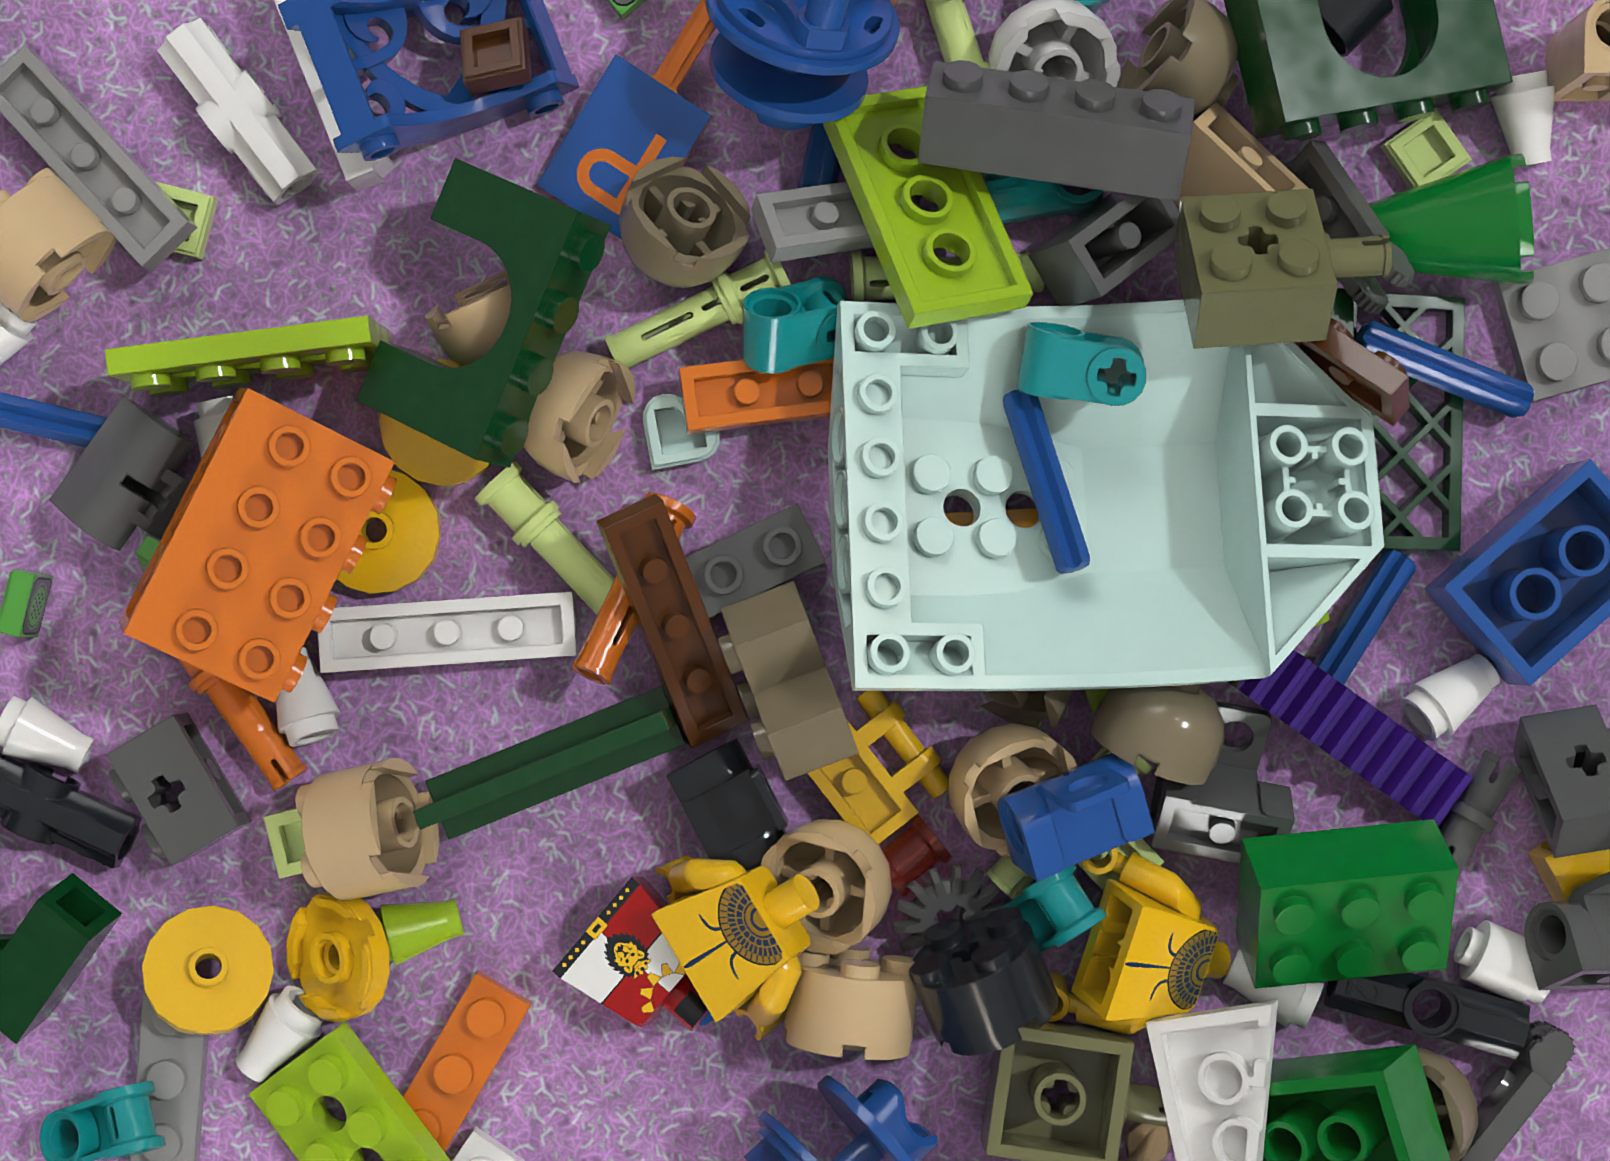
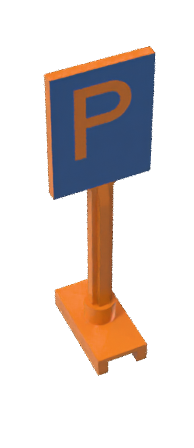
(627, 126)

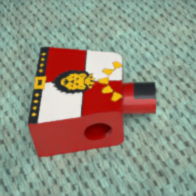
(630, 964)

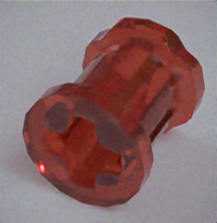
(914, 854)

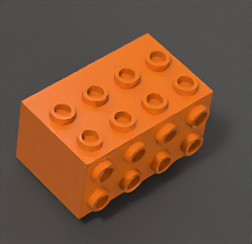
(258, 546)

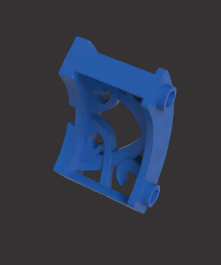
(341, 52)

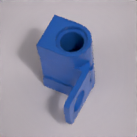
(1074, 816)

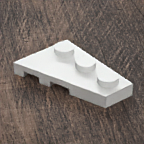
(1216, 1079)

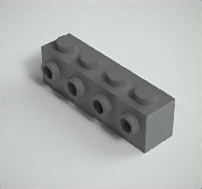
(1056, 129)

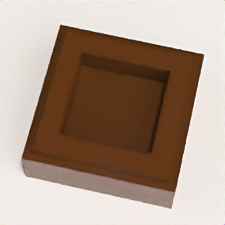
(495, 55)

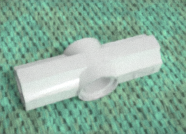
(238, 111)

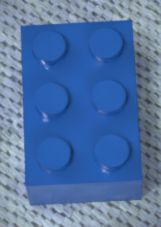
(1535, 576)

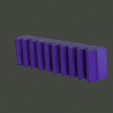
(1359, 736)

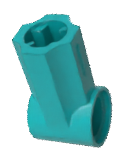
(1033, 199)

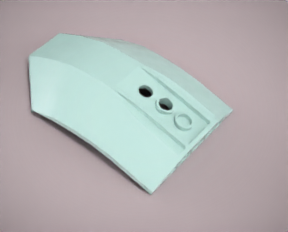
(1208, 507)

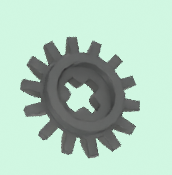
(943, 895)

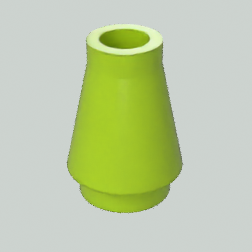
(418, 927)

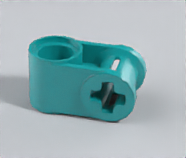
(790, 324)
(1066, 365)
(1057, 909)
(103, 1128)

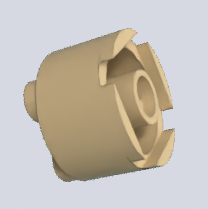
(46, 245)
(364, 830)
(852, 1005)

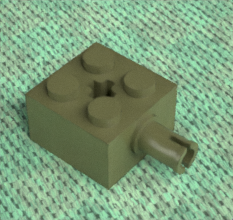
(1264, 267)
(1082, 1122)

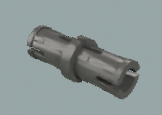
(1476, 808)

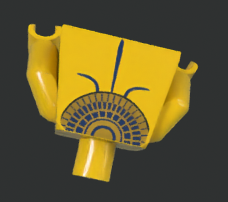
(737, 935)
(1145, 953)

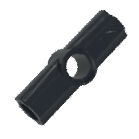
(61, 813)
(1463, 1016)

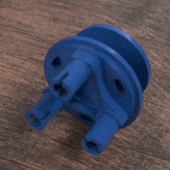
(799, 57)
(873, 1117)

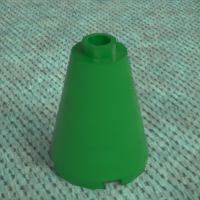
(1465, 223)

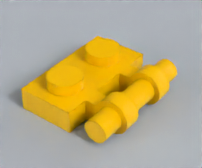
(862, 786)

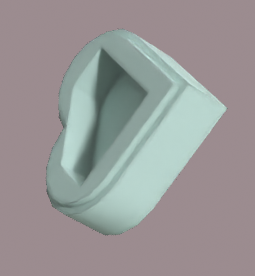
(668, 438)

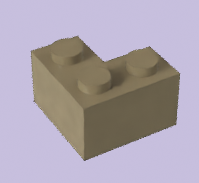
(785, 682)

